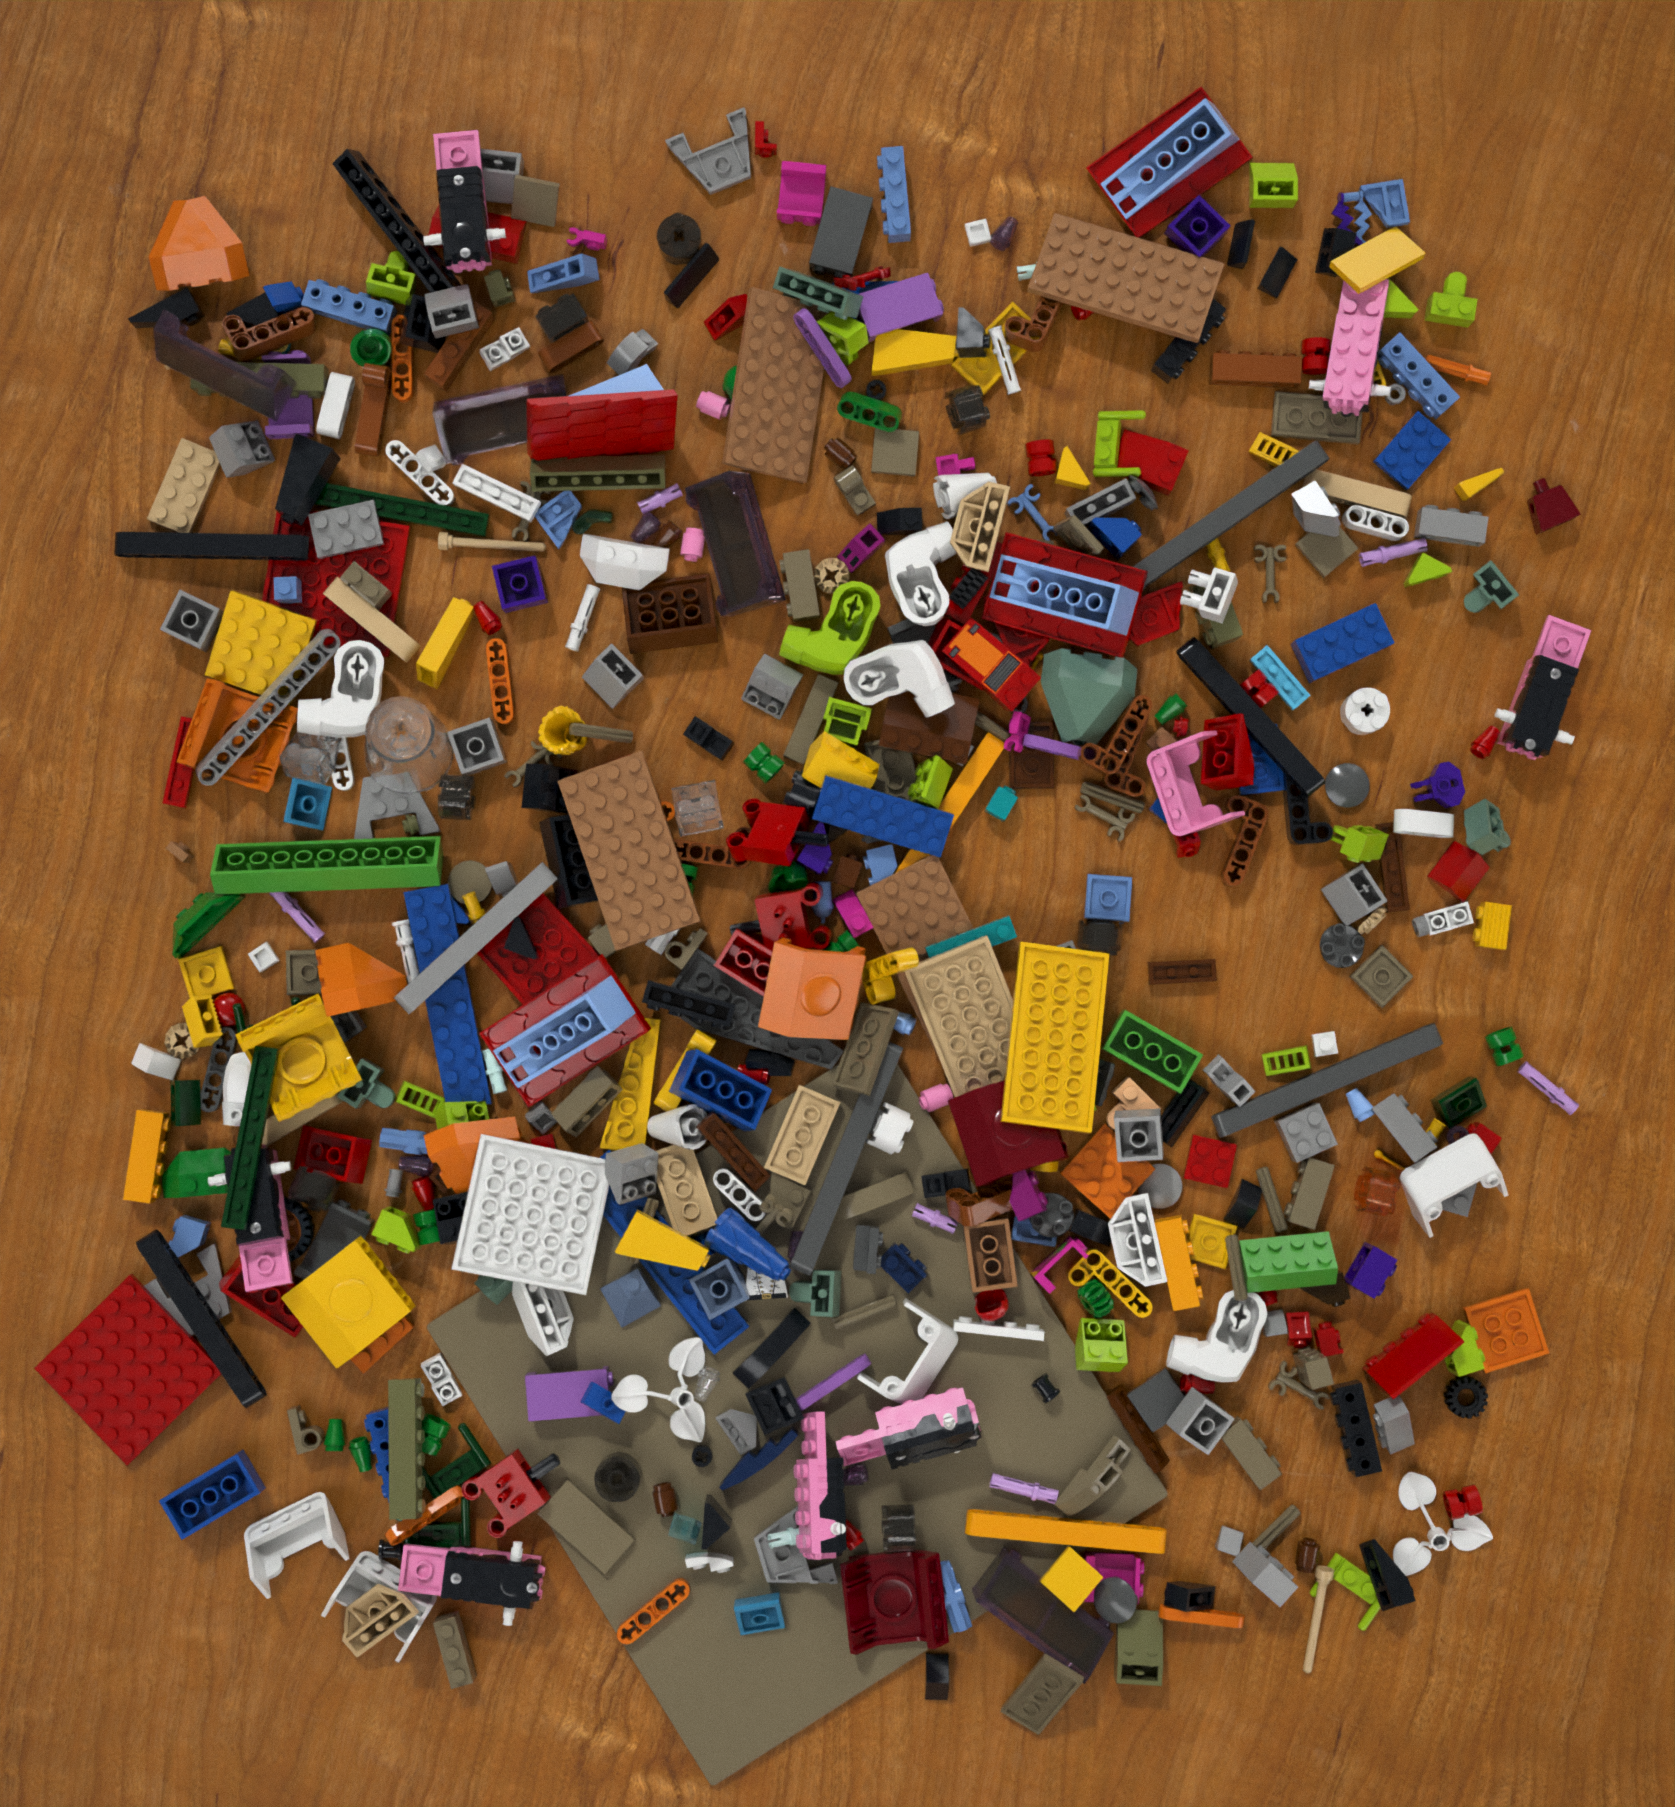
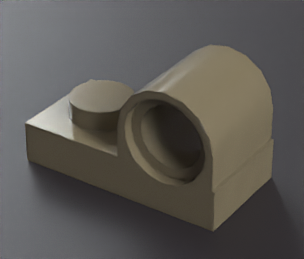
(854, 491)
(695, 939)
(297, 1422)

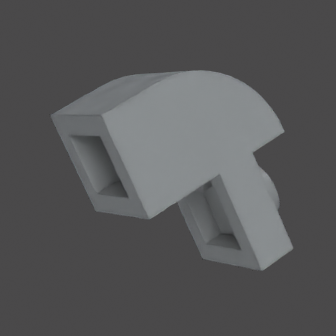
(631, 351)
(1228, 1081)

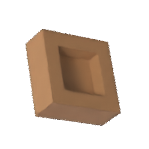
(1160, 739)
(180, 850)

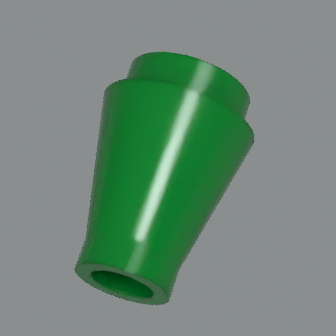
(1171, 708)
(334, 1436)
(361, 1453)

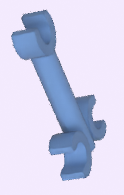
(1024, 500)

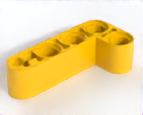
(878, 973)
(700, 1041)
(1114, 1284)

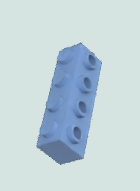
(895, 194)
(348, 307)
(1417, 376)

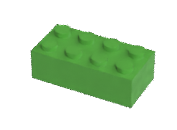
(1151, 1051)
(1288, 1262)

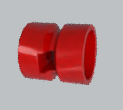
(1315, 355)
(1040, 456)
(1266, 690)
(1462, 1502)

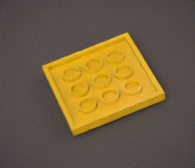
(257, 643)

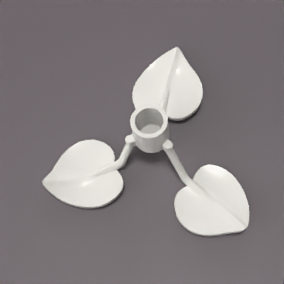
(689, 1421)
(1466, 1535)

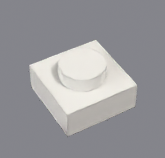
(431, 458)
(1324, 1043)

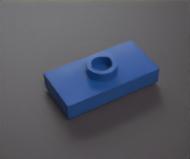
(601, 1402)

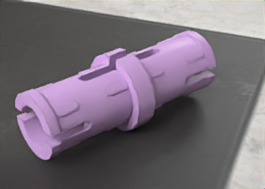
(660, 498)
(934, 1218)

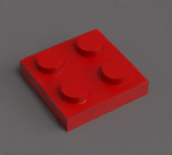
(1209, 1161)

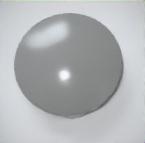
(1162, 1186)

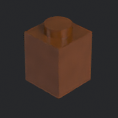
(848, 871)

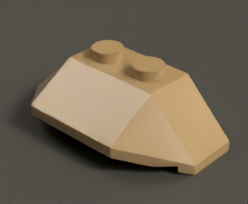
(979, 525)
(375, 1617)

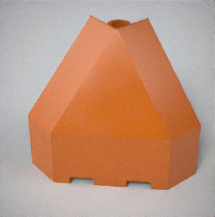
(196, 248)
(355, 979)
(457, 1145)

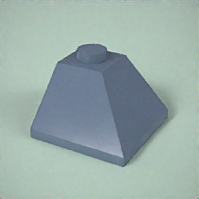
(720, 1288)
(630, 1296)

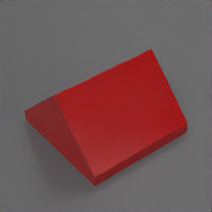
(1459, 871)

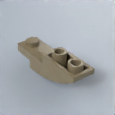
(1091, 1484)

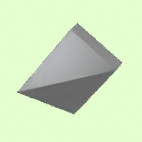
(739, 1428)

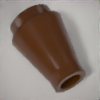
(667, 535)

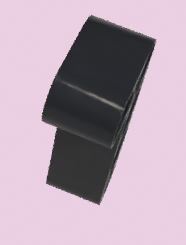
(1302, 823)

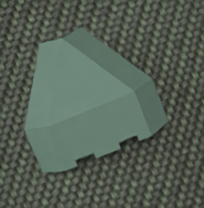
(1086, 693)

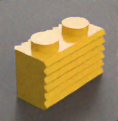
(1492, 925)
(202, 1020)

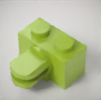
(392, 280)
(1452, 305)
(844, 335)
(1360, 842)

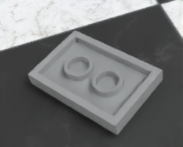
(346, 529)

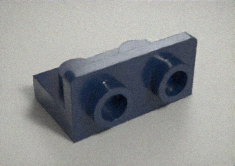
(902, 1267)

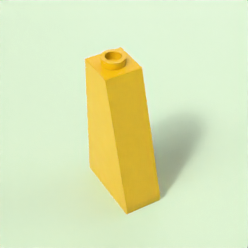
(911, 350)
(444, 642)
(659, 1243)

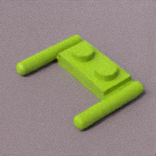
(1108, 443)
(1357, 1582)

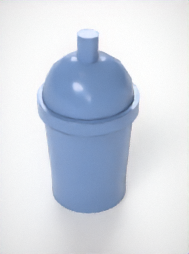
(824, 906)

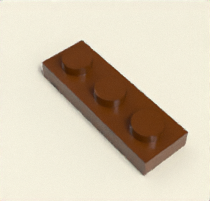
(1181, 971)

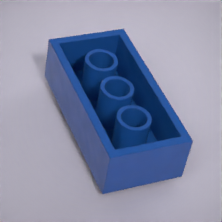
(1342, 643)
(720, 1090)
(212, 1494)

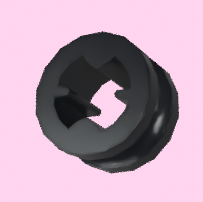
(873, 384)
(700, 1463)

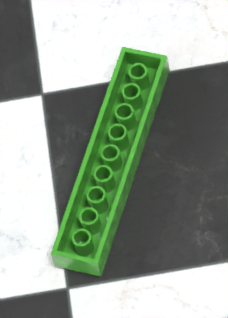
(327, 865)

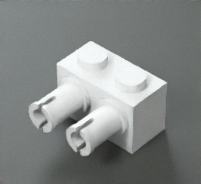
(1217, 596)

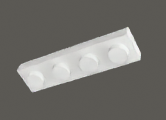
(496, 493)
(1008, 1329)

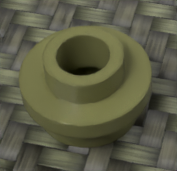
(410, 825)

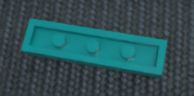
(997, 932)

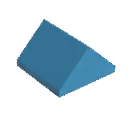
(307, 804)
(759, 1613)

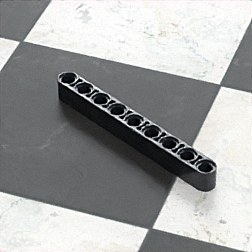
(211, 546)
(1258, 724)
(201, 1318)

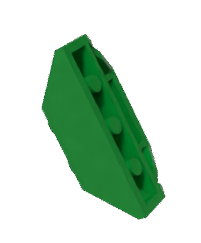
(201, 919)
(190, 1172)

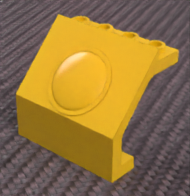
(310, 1059)
(348, 1302)

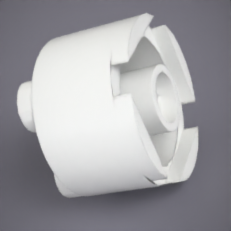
(1355, 719)
(889, 1129)

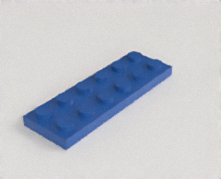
(882, 816)

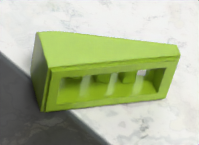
(1305, 1056)
(401, 1094)

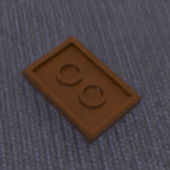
(1032, 767)

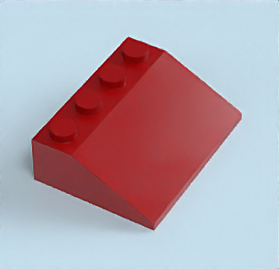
(1412, 1355)

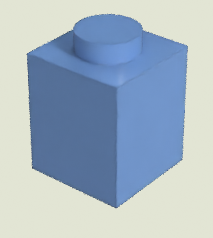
(287, 590)

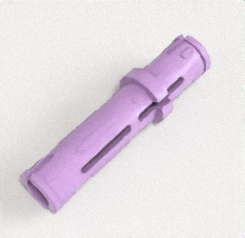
(1384, 554)
(298, 914)
(1548, 1088)
(1023, 1488)

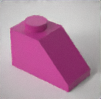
(853, 913)

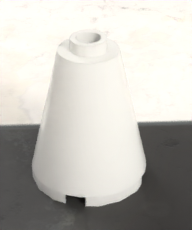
(954, 487)
(679, 1126)

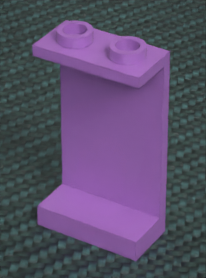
(899, 305)
(298, 412)
(560, 1393)

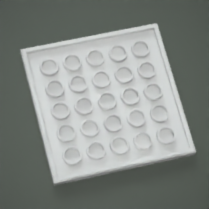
(532, 1215)

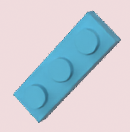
(1278, 674)

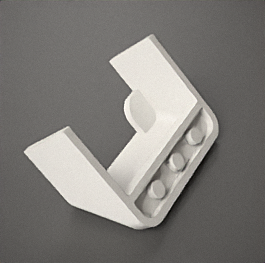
(1447, 1174)
(941, 1344)
(288, 1533)
(370, 1571)

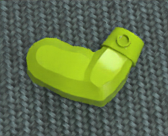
(841, 634)

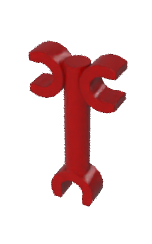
(859, 280)

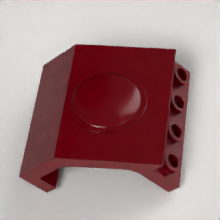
(998, 1147)
(894, 1599)

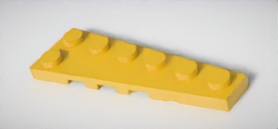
(631, 1106)

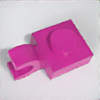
(592, 239)
(951, 465)
(1018, 728)

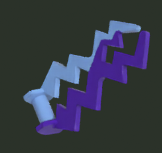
(1340, 209)

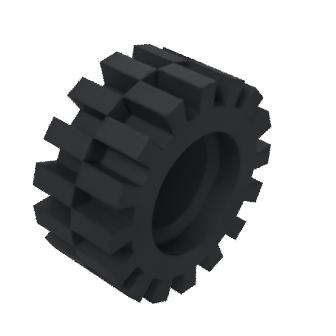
(968, 587)
(1477, 1403)

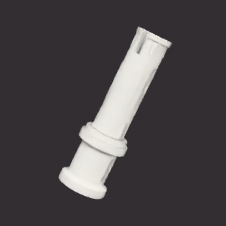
(405, 941)

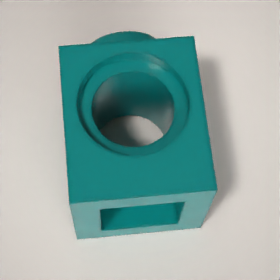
(1001, 803)

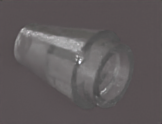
(706, 1382)

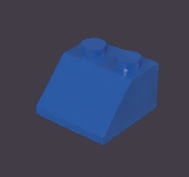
(1115, 534)

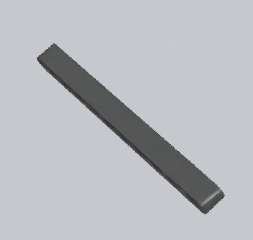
(1233, 512)
(1327, 1080)
(843, 1166)

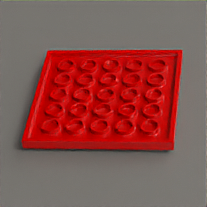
(382, 562)
(129, 1369)

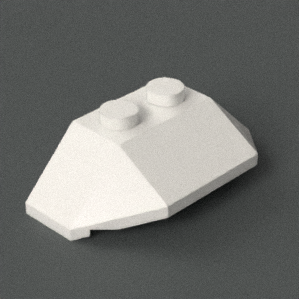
(622, 562)
(1136, 1241)
(544, 1315)

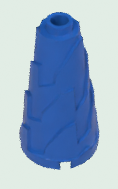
(745, 1246)

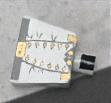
(764, 1287)

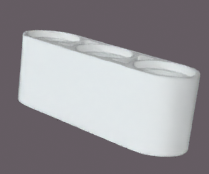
(335, 405)
(1364, 524)
(1423, 823)
(728, 1190)

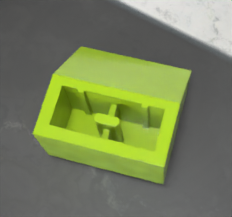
(1272, 185)
(930, 782)
(460, 1112)
(397, 1228)
(1101, 1345)
(1466, 1357)

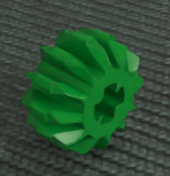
(1095, 1298)

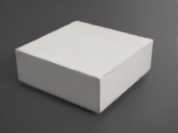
(977, 232)
(263, 957)

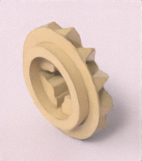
(831, 564)
(1373, 920)
(172, 1038)

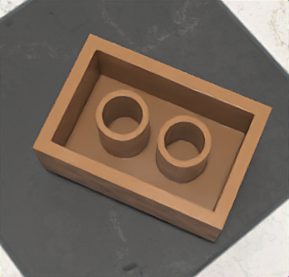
(990, 1255)

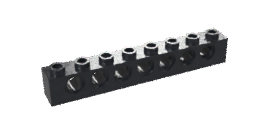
(394, 221)

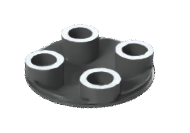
(1148, 498)
(1347, 785)
(1341, 945)
(1056, 1219)
(1115, 1600)

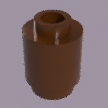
(840, 453)
(664, 1499)
(1307, 1555)

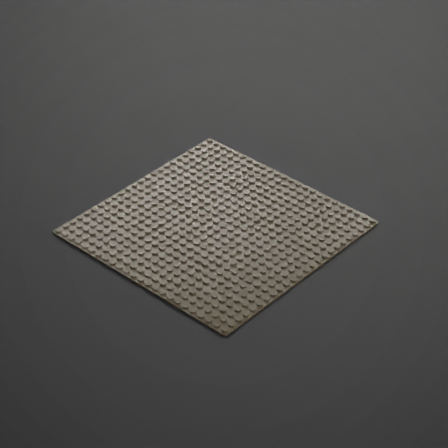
(755, 1690)

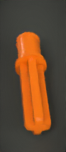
(1459, 370)

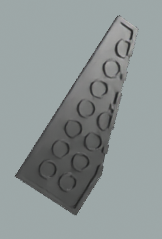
(706, 979)

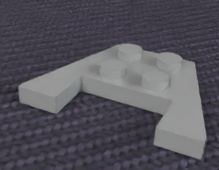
(721, 163)
(380, 803)
(207, 1285)
(785, 1562)

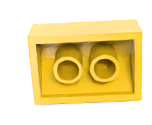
(838, 760)

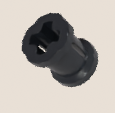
(1045, 1388)
(384, 1553)

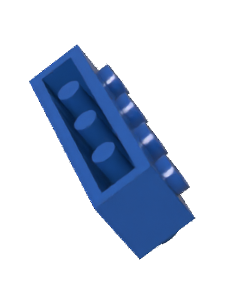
(378, 1427)

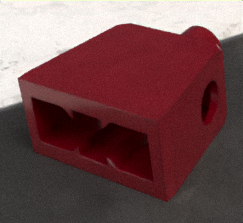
(1550, 507)

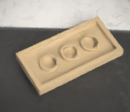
(185, 487)
(802, 1135)
(684, 1190)

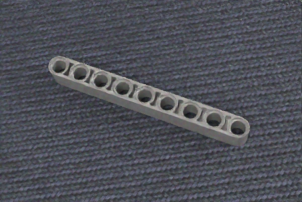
(266, 717)
(475, 938)

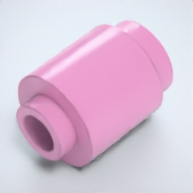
(713, 405)
(692, 544)
(935, 1097)

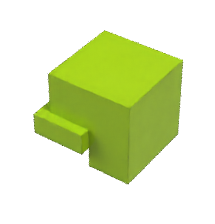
(846, 720)

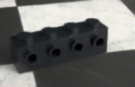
(1180, 350)
(689, 1003)
(1356, 1428)

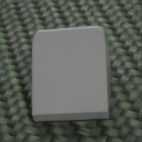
(540, 1117)
(1275, 1323)
(1229, 1540)

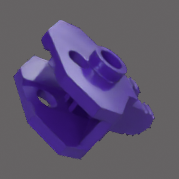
(1439, 785)

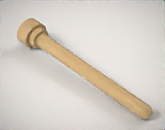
(448, 541)
(1324, 1576)

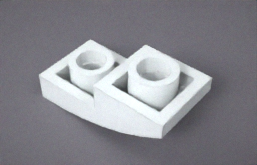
(505, 349)
(1449, 918)
(442, 1379)
(716, 1560)

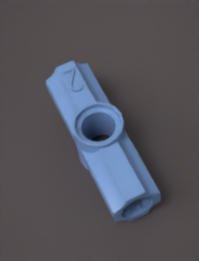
(409, 1141)
(954, 1599)

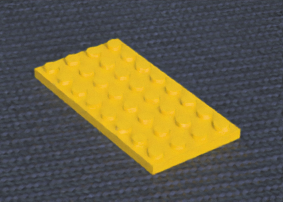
(1055, 1037)

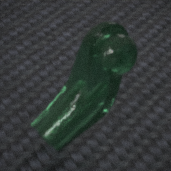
(589, 518)

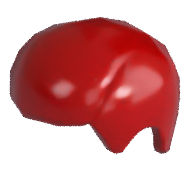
(224, 1008)
(991, 1304)

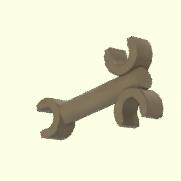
(524, 523)
(1270, 555)
(541, 754)
(1119, 824)
(774, 1211)
(1283, 1379)

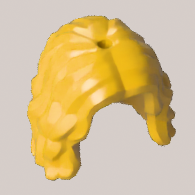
(555, 731)

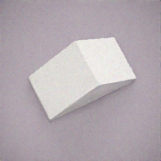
(156, 1062)

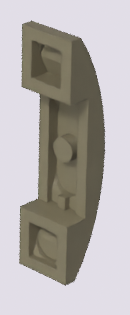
(874, 1196)

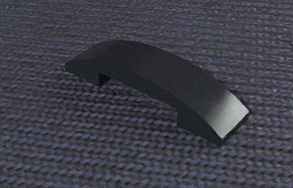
(772, 1348)

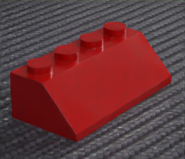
(502, 249)
(746, 961)

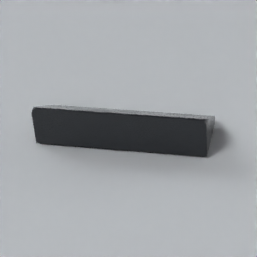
(691, 275)
(1181, 1111)

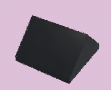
(715, 1522)

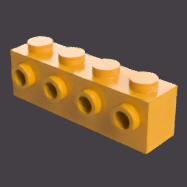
(146, 1156)
(1177, 1262)

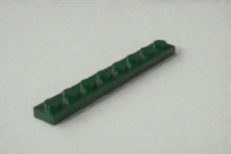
(408, 510)
(250, 1138)

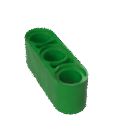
(879, 407)

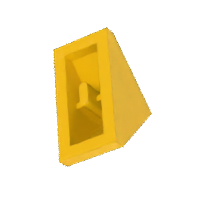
(1070, 473)

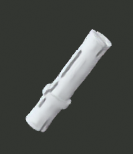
(997, 334)
(582, 618)

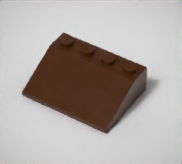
(670, 614)
(943, 734)

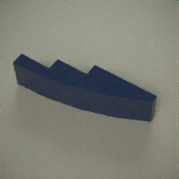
(752, 1463)

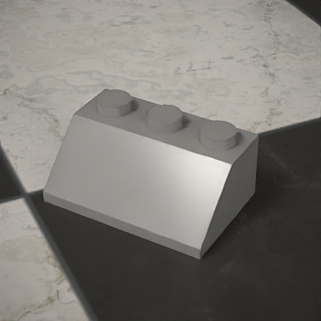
(1405, 1127)

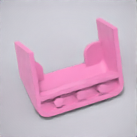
(1177, 788)

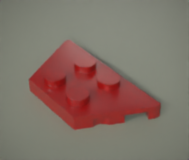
(1157, 615)
(1020, 642)

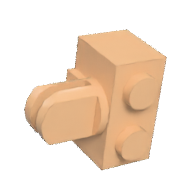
(1130, 1098)

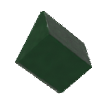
(185, 1102)
(1460, 1102)

